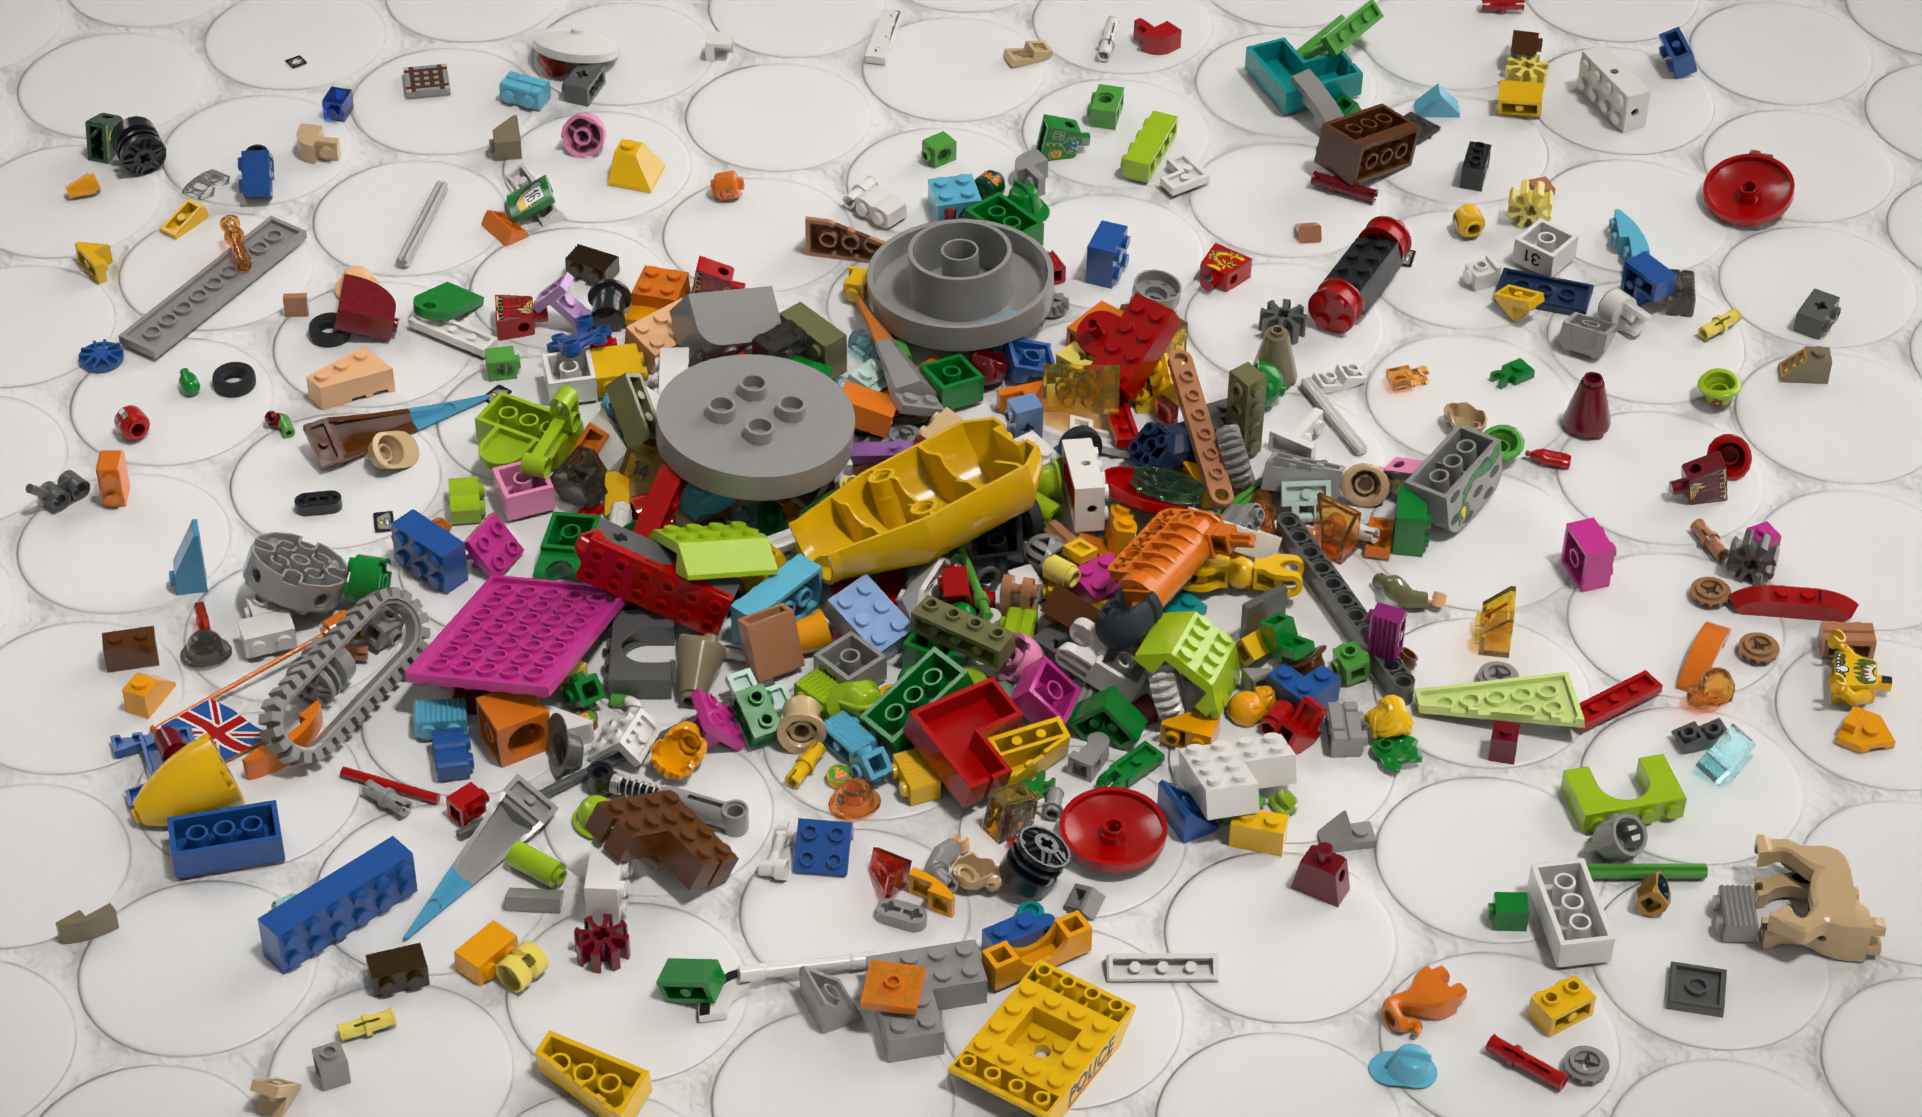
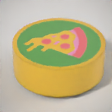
(838, 774)

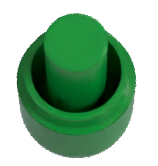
(188, 382)

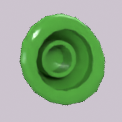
(1511, 440)

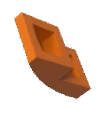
(1382, 547)

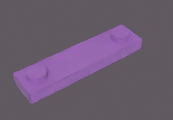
(877, 451)

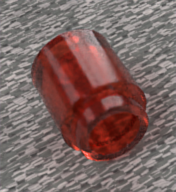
(551, 66)

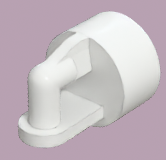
(1619, 308)

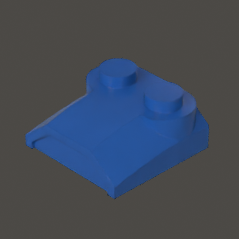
(1026, 359)

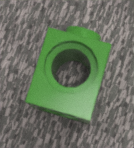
(939, 149)
(502, 363)

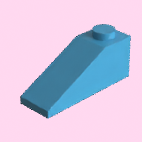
(189, 564)

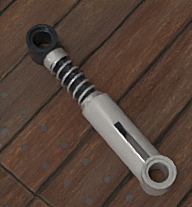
(729, 815)

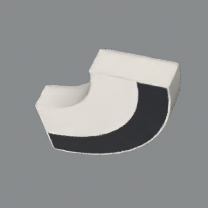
(730, 992)

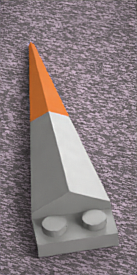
(906, 384)

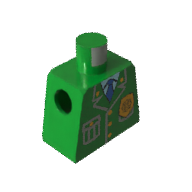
(1060, 138)

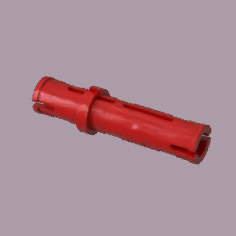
(1516, 1056)

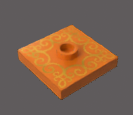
(893, 987)

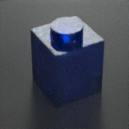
(337, 104)

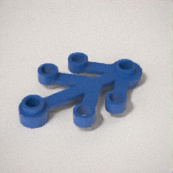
(572, 345)

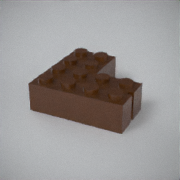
(663, 828)

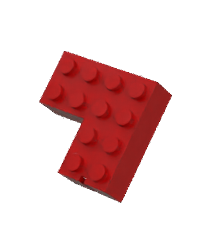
(954, 738)

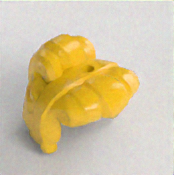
(1389, 718)

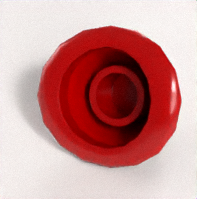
(1735, 454)

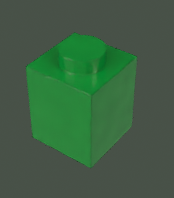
(1509, 911)

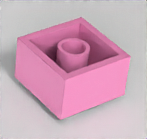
(521, 493)

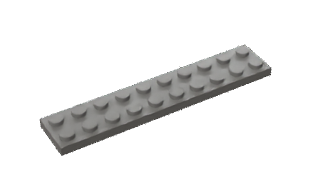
(210, 289)

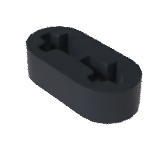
(318, 503)

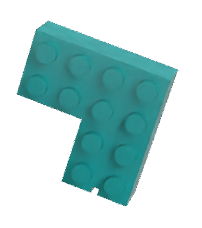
(1277, 61)

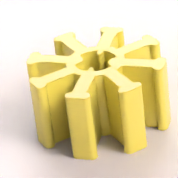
(1526, 70)
(1530, 203)

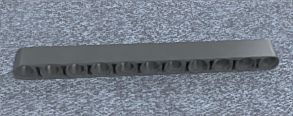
(1341, 603)

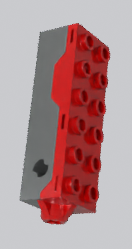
(646, 576)

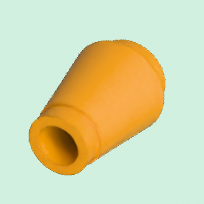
(83, 186)

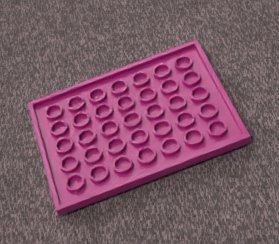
(516, 636)

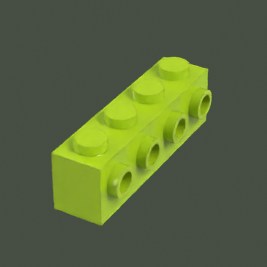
(1149, 146)

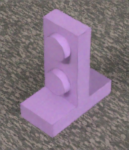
(561, 300)

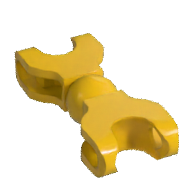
(1242, 573)

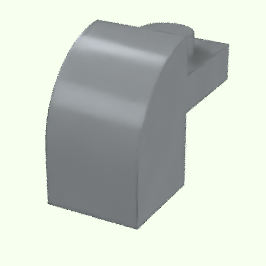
(1032, 169)

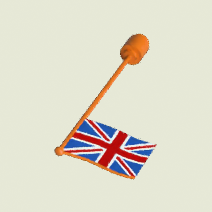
(225, 726)

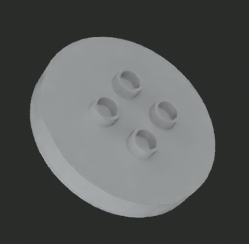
(953, 274)
(755, 427)

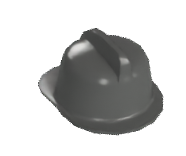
(564, 746)

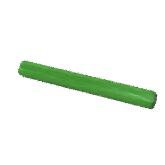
(1641, 870)

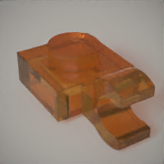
(1404, 377)

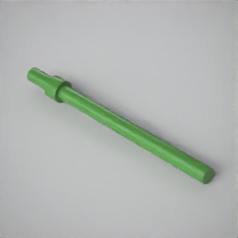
(979, 597)

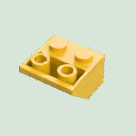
(1156, 385)

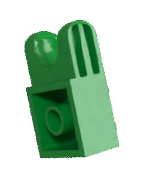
(557, 548)

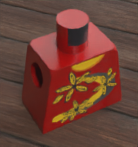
(1224, 269)

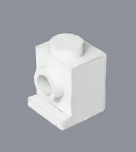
(1482, 273)

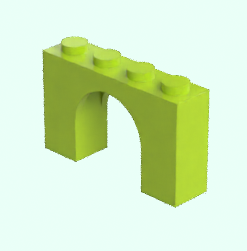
(1590, 805)

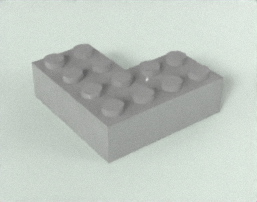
(951, 981)

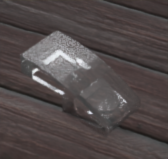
(205, 184)

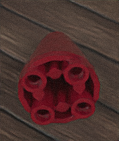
(1588, 409)

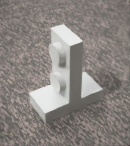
(1301, 438)

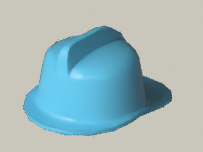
(1405, 1067)

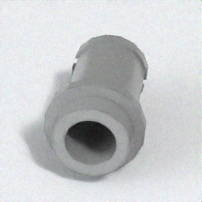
(1052, 808)

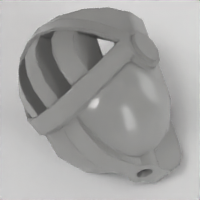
(1040, 548)
(1614, 840)

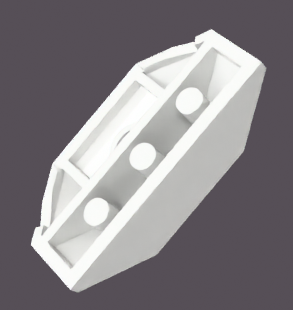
(921, 585)

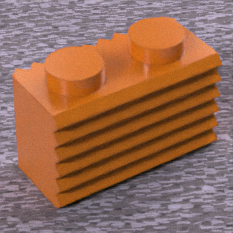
(113, 478)

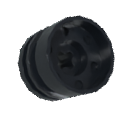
(138, 146)
(1034, 862)

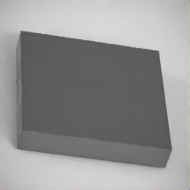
(1262, 608)
(1696, 989)

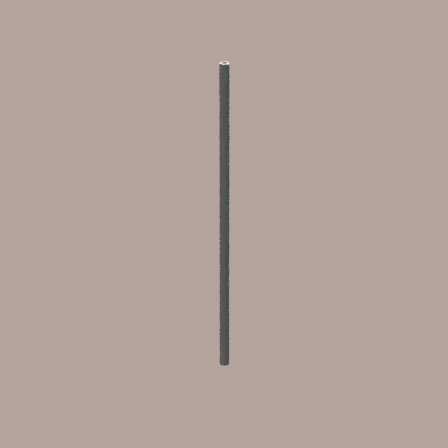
(581, 775)

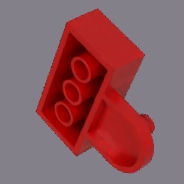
(1131, 341)

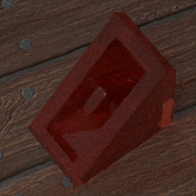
(889, 871)

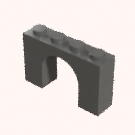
(640, 679)

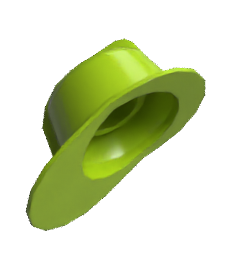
(852, 697)

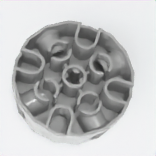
(295, 573)

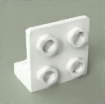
(629, 734)

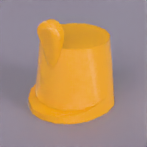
(813, 632)

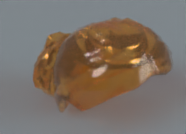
(1712, 690)

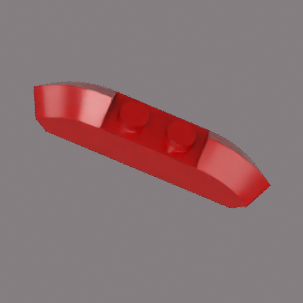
(1793, 603)

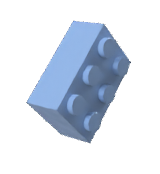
(870, 615)

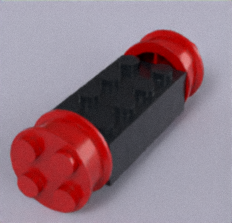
(1360, 275)

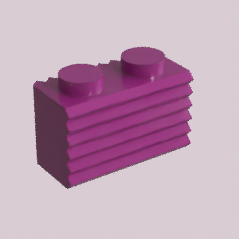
(1386, 631)

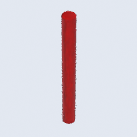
(397, 786)

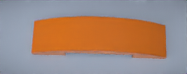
(1703, 653)
(262, 763)

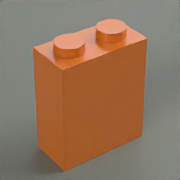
(872, 409)

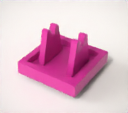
(492, 546)
(716, 721)

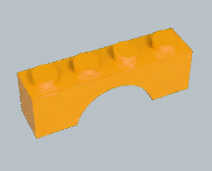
(1064, 940)

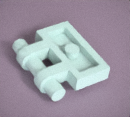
(1303, 494)

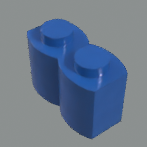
(451, 754)

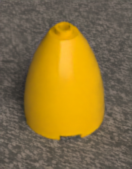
(187, 783)

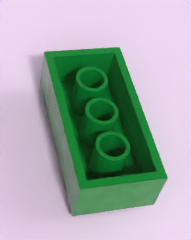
(925, 682)

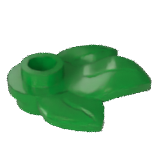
(1396, 751)

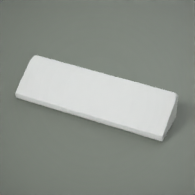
(522, 176)
(1162, 967)

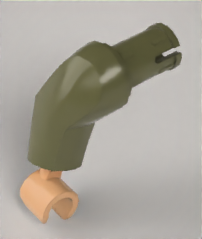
(1402, 594)

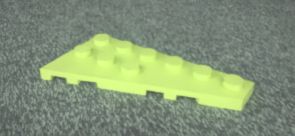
(1525, 699)

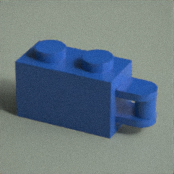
(1018, 930)

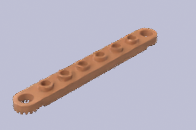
(1200, 429)

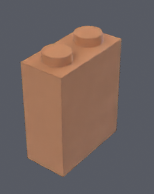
(771, 642)

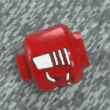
(132, 423)

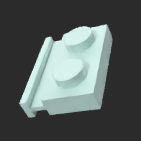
(869, 375)

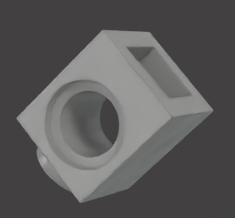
(331, 1065)

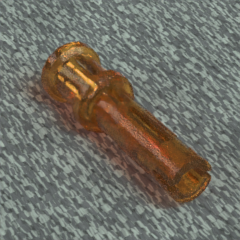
(234, 236)
(1265, 499)

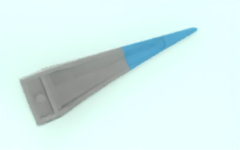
(513, 817)

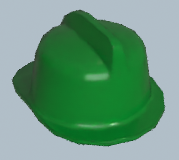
(1028, 198)

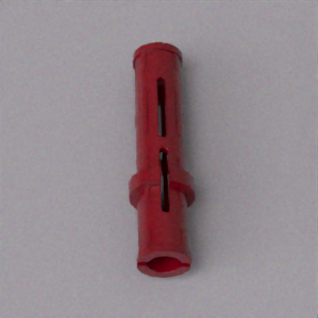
(1334, 184)

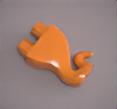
(1426, 998)

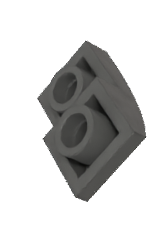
(1698, 738)

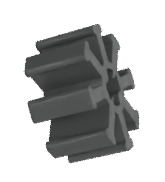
(1292, 319)
(1753, 557)

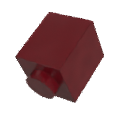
(1504, 742)

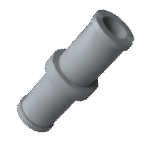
(387, 798)

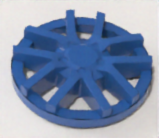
(101, 356)

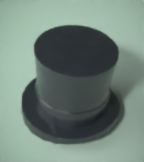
(609, 303)

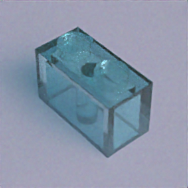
(1726, 754)

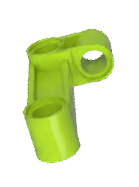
(563, 420)

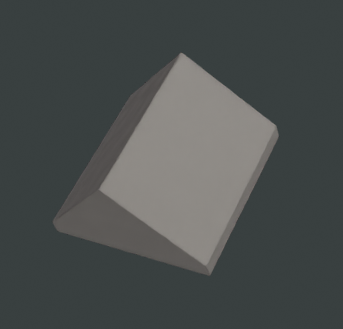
(827, 1000)

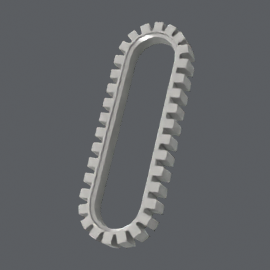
(319, 657)

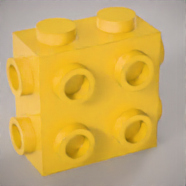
(614, 361)

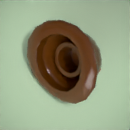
(1311, 662)

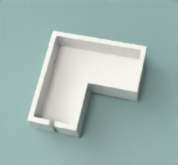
(1228, 775)

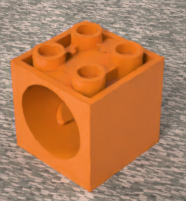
(512, 726)

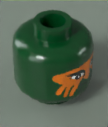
(990, 183)

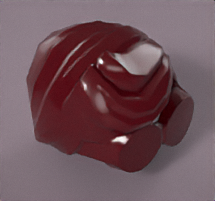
(992, 369)

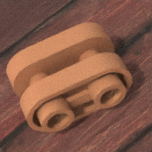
(1028, 592)

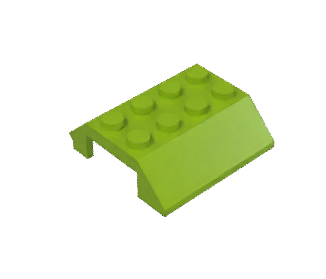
(717, 550)
(1198, 652)

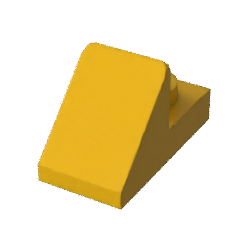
(94, 259)
(1518, 301)

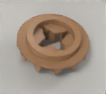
(1709, 584)
(1761, 642)

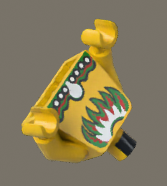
(1853, 676)

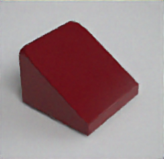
(1147, 708)

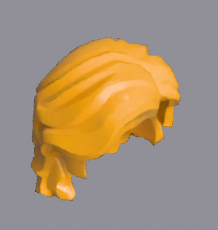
(678, 751)

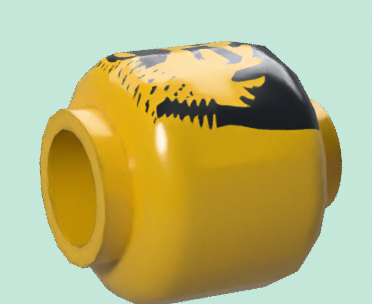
(1468, 220)

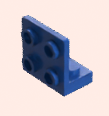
(823, 847)

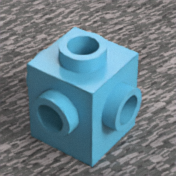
(871, 764)

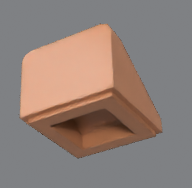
(1308, 232)

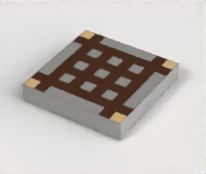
(426, 81)

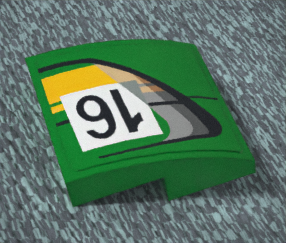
(530, 198)

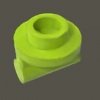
(1283, 802)

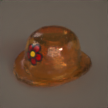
(854, 800)

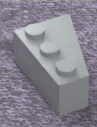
(1291, 467)

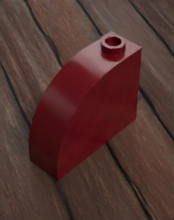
(366, 308)

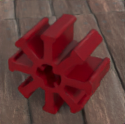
(602, 943)

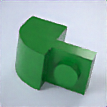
(1283, 640)

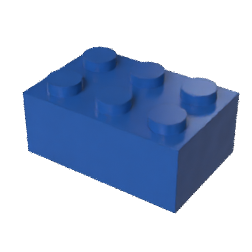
(429, 551)

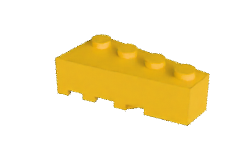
(593, 1077)

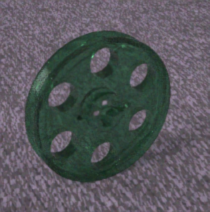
(1167, 485)

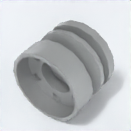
(1159, 287)
(330, 679)

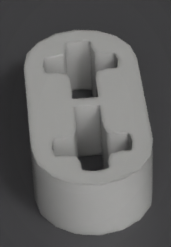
(901, 915)

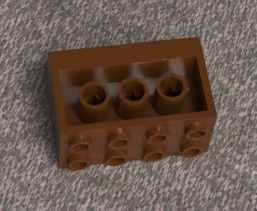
(1367, 144)

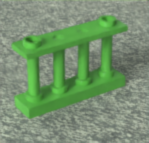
(1341, 32)

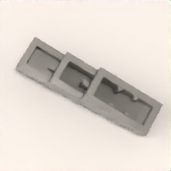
(1316, 97)

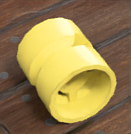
(521, 966)

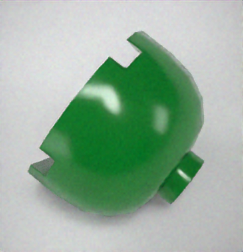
(1274, 385)

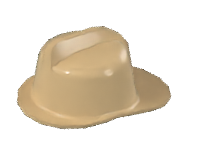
(393, 450)

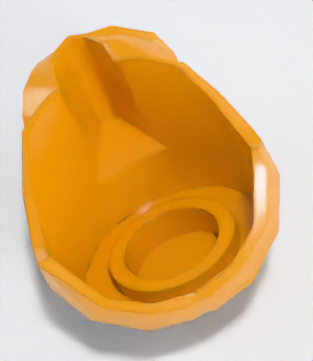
(1248, 707)

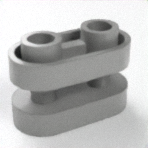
(1248, 515)

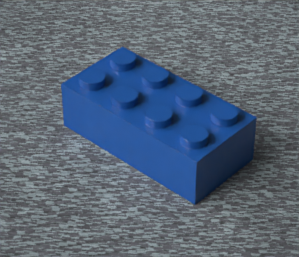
(225, 839)

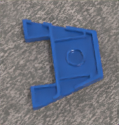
(138, 742)

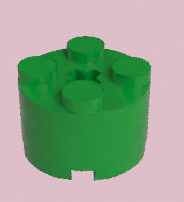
(366, 576)

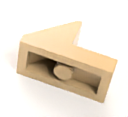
(274, 1095)

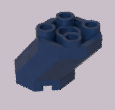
(1161, 445)

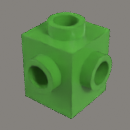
(1351, 662)

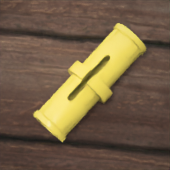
(1719, 324)
(366, 1024)

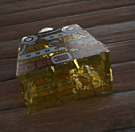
(1010, 810)

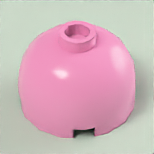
(583, 135)
(1025, 653)

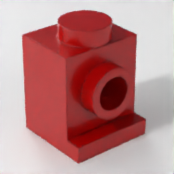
(466, 804)

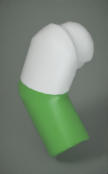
(625, 701)

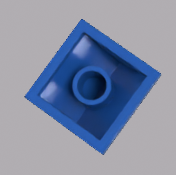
(1183, 813)

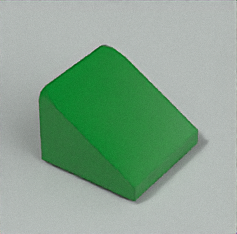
(1347, 105)

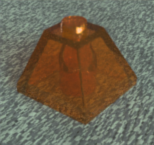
(1336, 528)

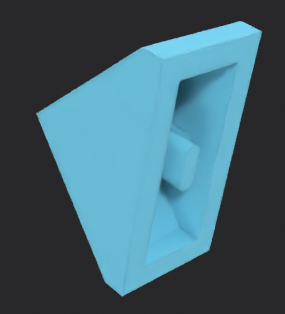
(1437, 103)

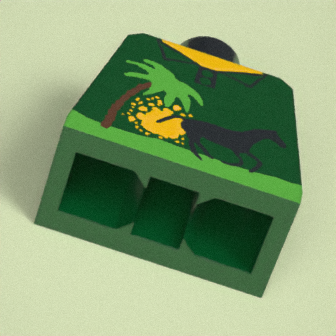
(98, 137)

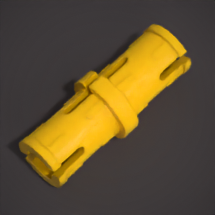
(805, 764)

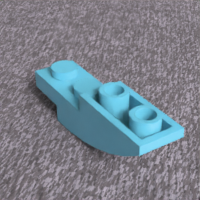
(1627, 236)

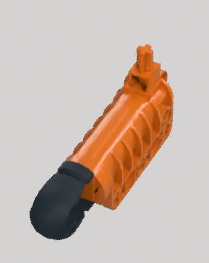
(1157, 568)

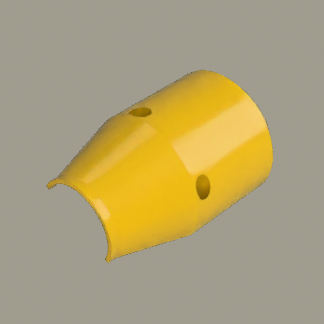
(922, 501)

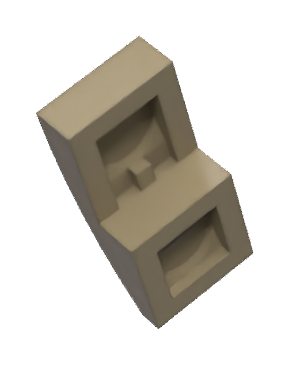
(81, 928)

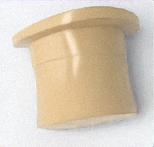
(800, 724)

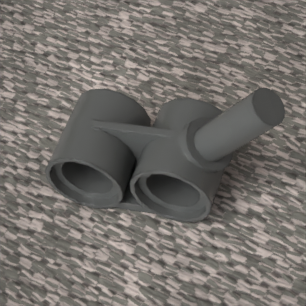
(67, 491)

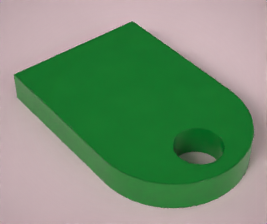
(445, 302)

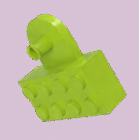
(513, 427)

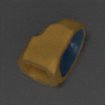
(1653, 894)

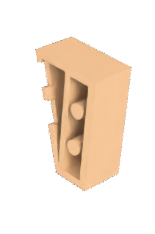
(349, 378)

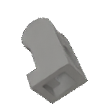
(1091, 758)

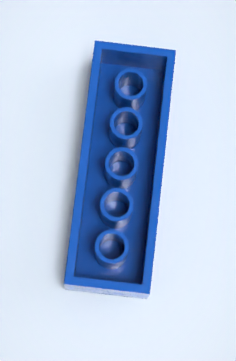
(337, 904)

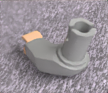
(943, 856)

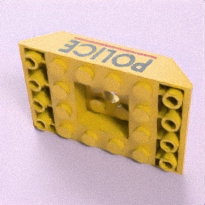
(1050, 1015)

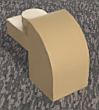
(314, 146)

